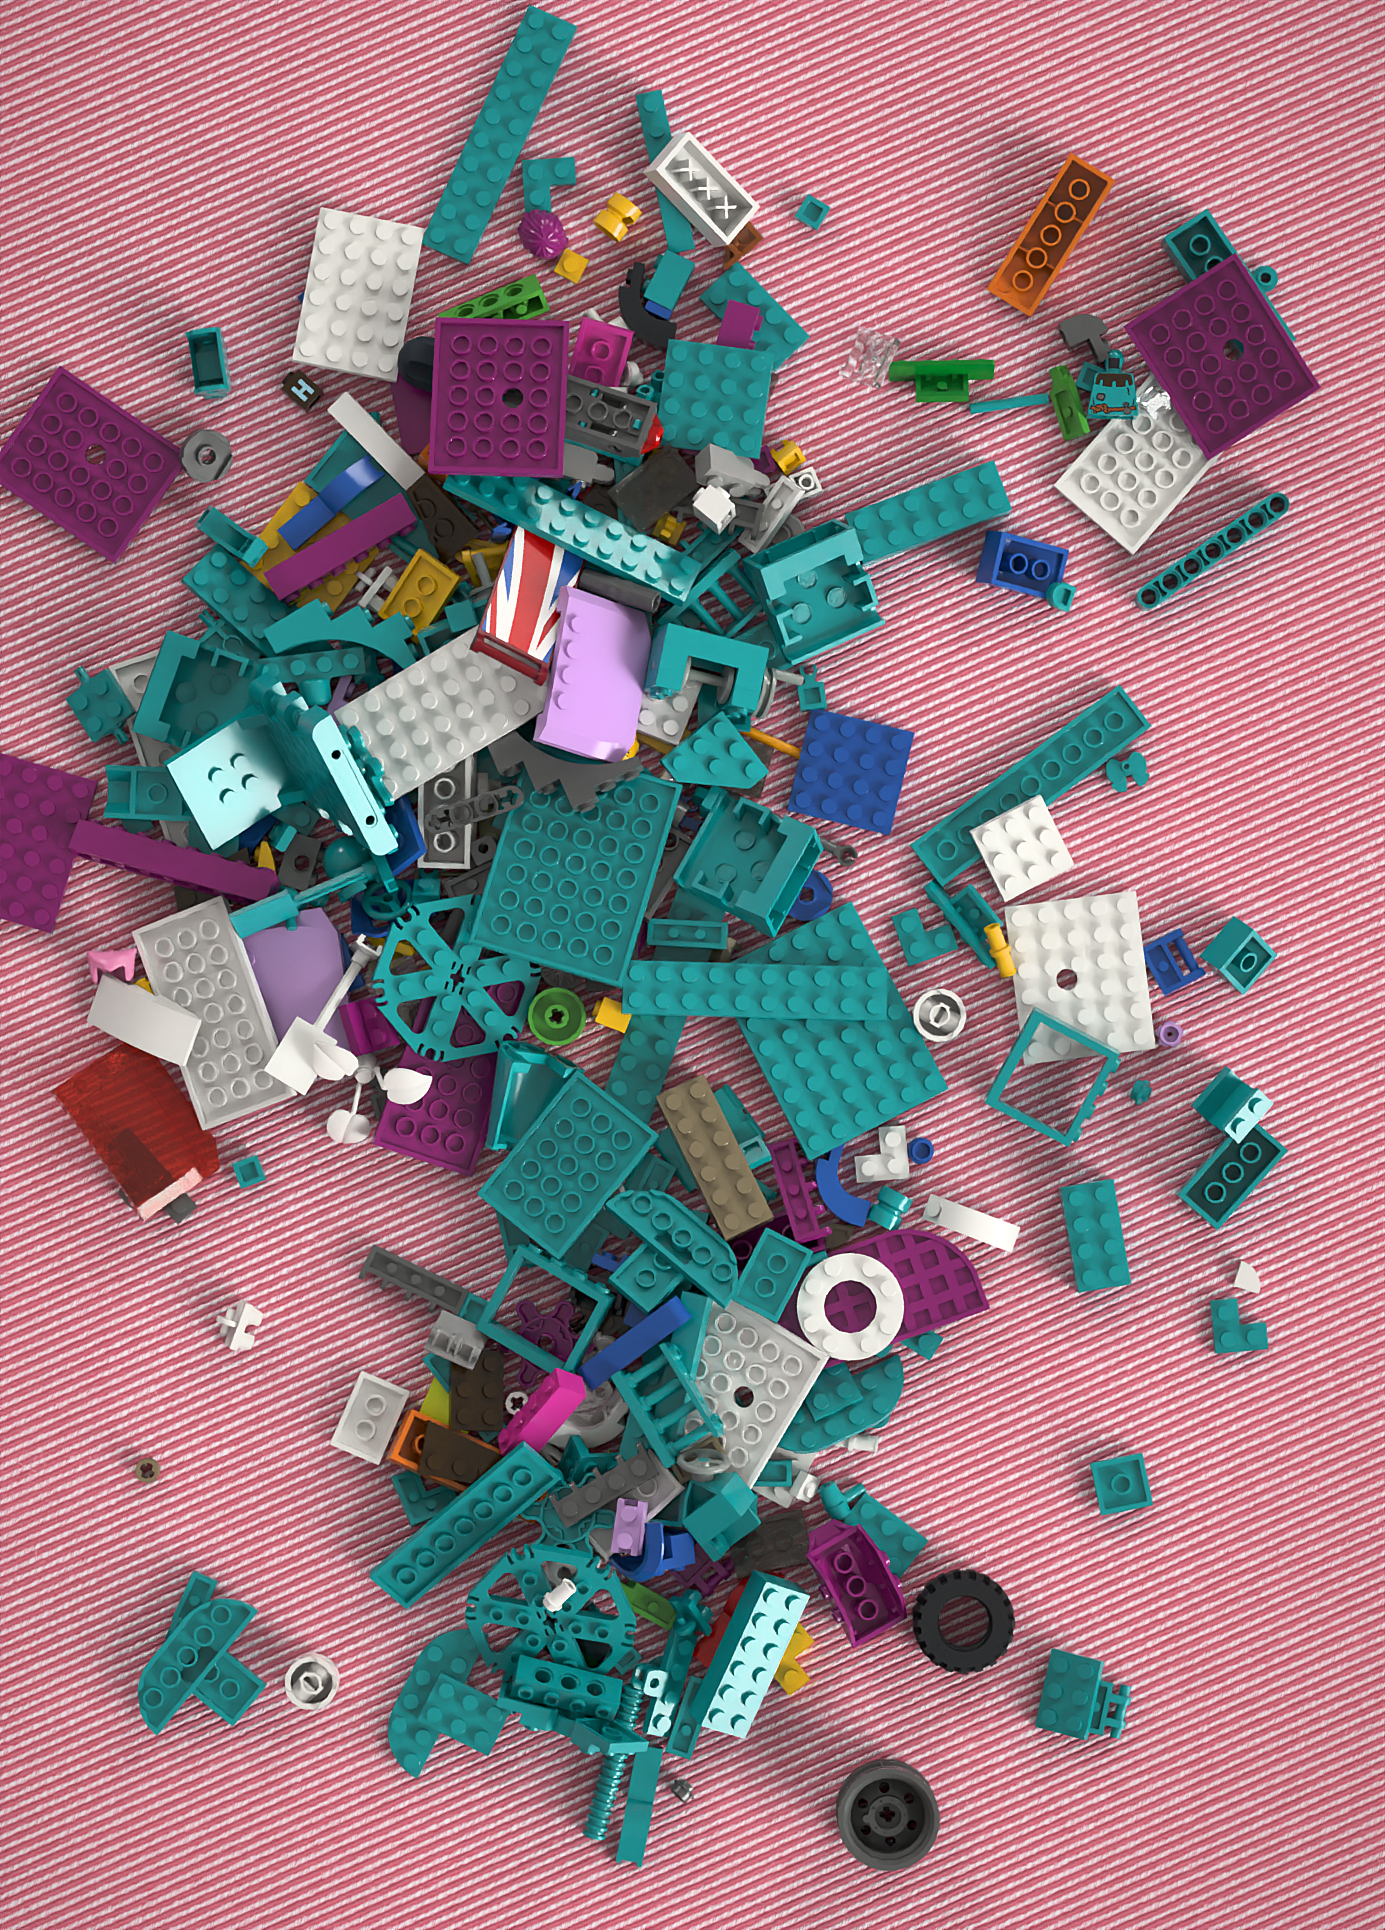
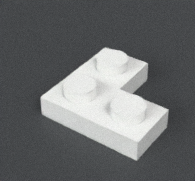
(892, 1160)

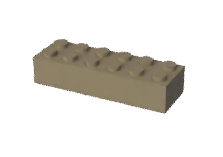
(714, 1158)

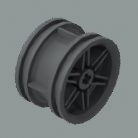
(909, 1844)

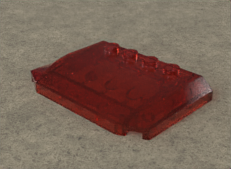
(140, 1127)

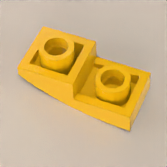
(265, 856)

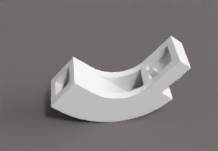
(971, 1222)
(603, 1426)

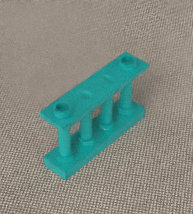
(708, 581)
(641, 1405)

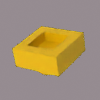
(571, 266)

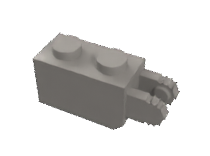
(583, 466)
(730, 472)

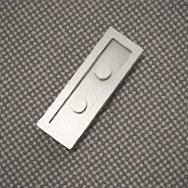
(777, 509)

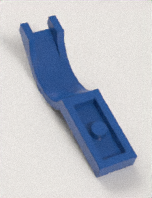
(329, 502)

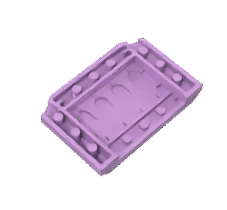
(595, 677)
(299, 971)

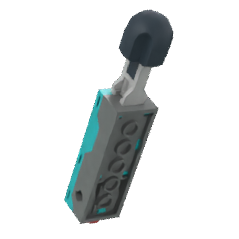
(595, 414)

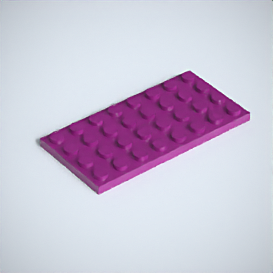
(454, 1114)

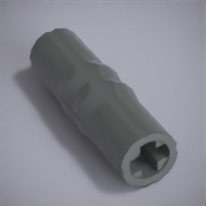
(620, 590)

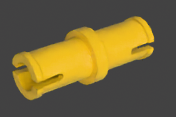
(1000, 950)

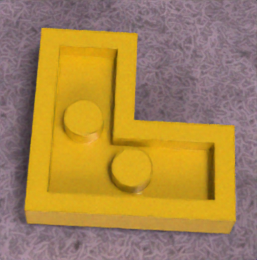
(789, 1672)

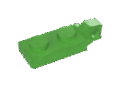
(1067, 404)
(649, 1604)

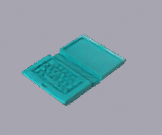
(742, 1126)

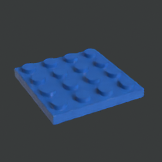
(850, 771)

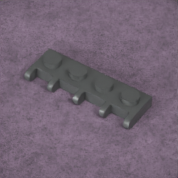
(747, 514)
(414, 1280)
(605, 1487)

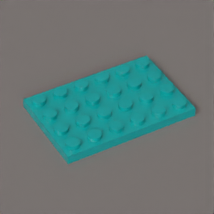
(568, 1165)

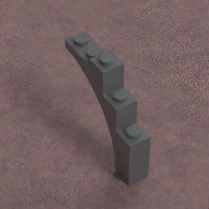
(547, 773)

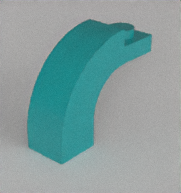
(231, 536)

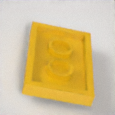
(421, 591)

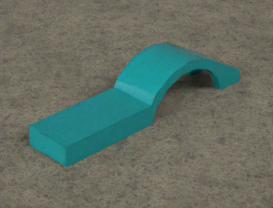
(639, 1805)

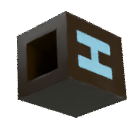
(301, 390)

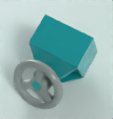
(712, 1497)

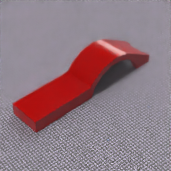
(709, 1644)

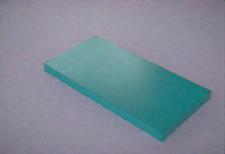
(341, 456)

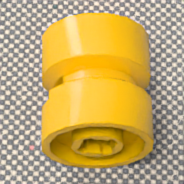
(616, 217)

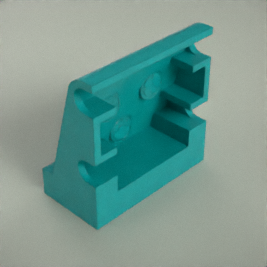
(814, 590)
(193, 690)
(749, 862)

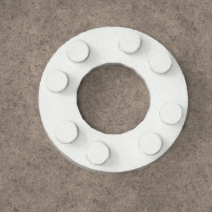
(842, 1344)

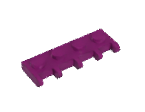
(796, 1191)

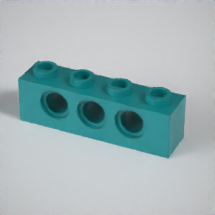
(566, 1687)

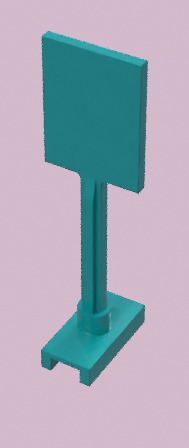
(283, 906)

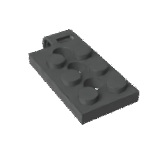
(670, 860)

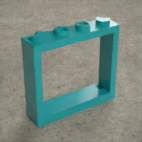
(1015, 1054)
(523, 1346)

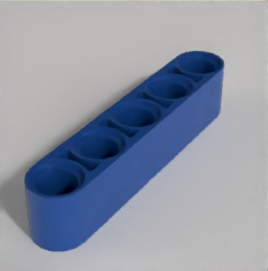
(634, 1343)

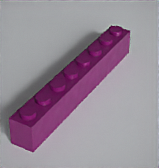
(171, 863)

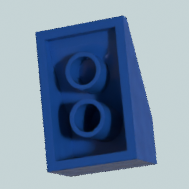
(1020, 564)

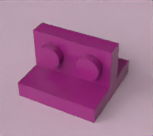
(367, 1027)

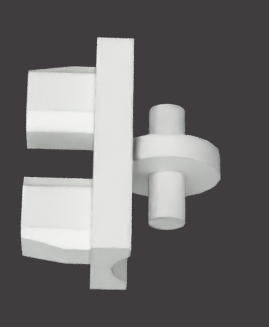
(370, 599)
(236, 1324)

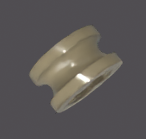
(139, 1471)

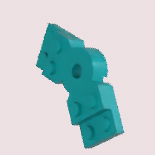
(585, 1731)

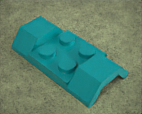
(143, 794)

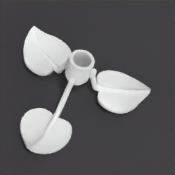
(334, 1062)

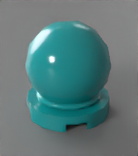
(344, 856)

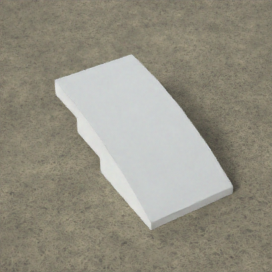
(144, 1020)

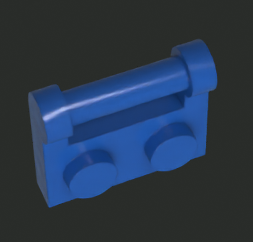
(1165, 968)

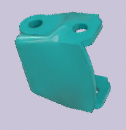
(209, 363)

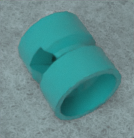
(889, 1208)

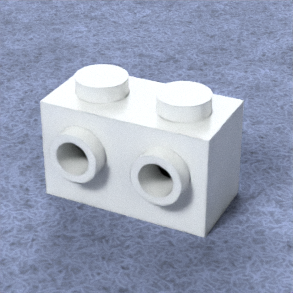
(714, 508)

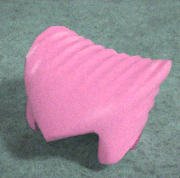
(117, 963)

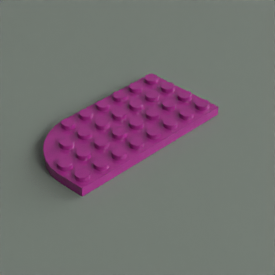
(934, 1280)

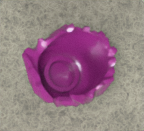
(542, 234)

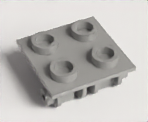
(456, 1340)

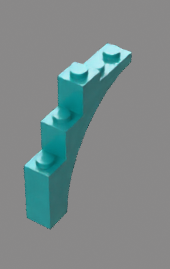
(315, 624)

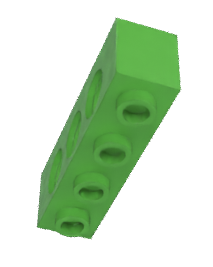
(515, 301)

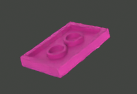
(600, 352)

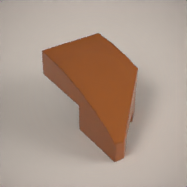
(741, 244)

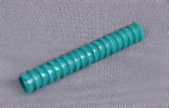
(612, 1769)

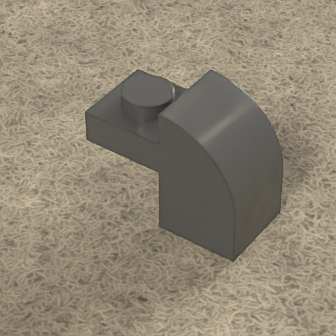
(1086, 329)

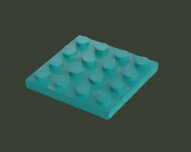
(714, 397)

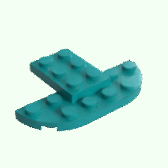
(672, 1249)
(844, 1405)
(198, 1664)
(441, 1701)

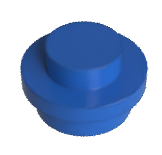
(920, 1150)

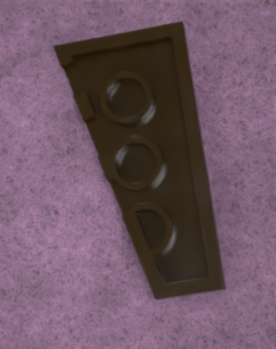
(453, 1456)

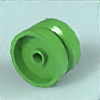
(554, 1001)

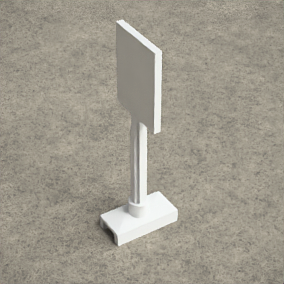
(294, 1056)

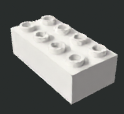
(701, 189)

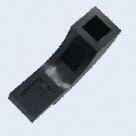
(647, 329)

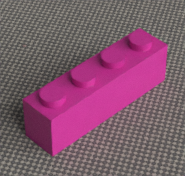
(543, 1412)

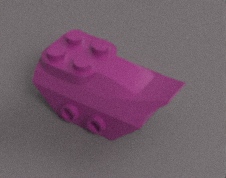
(855, 1580)

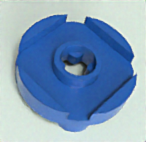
(820, 901)

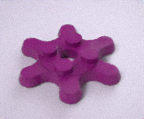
(552, 1326)

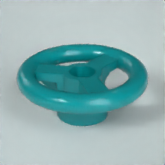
(387, 902)

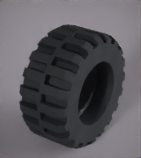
(989, 1647)

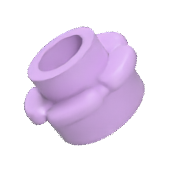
(1176, 1031)

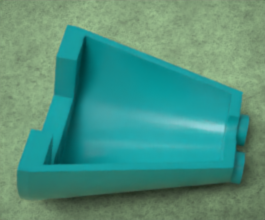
(523, 1089)

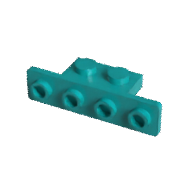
(969, 916)

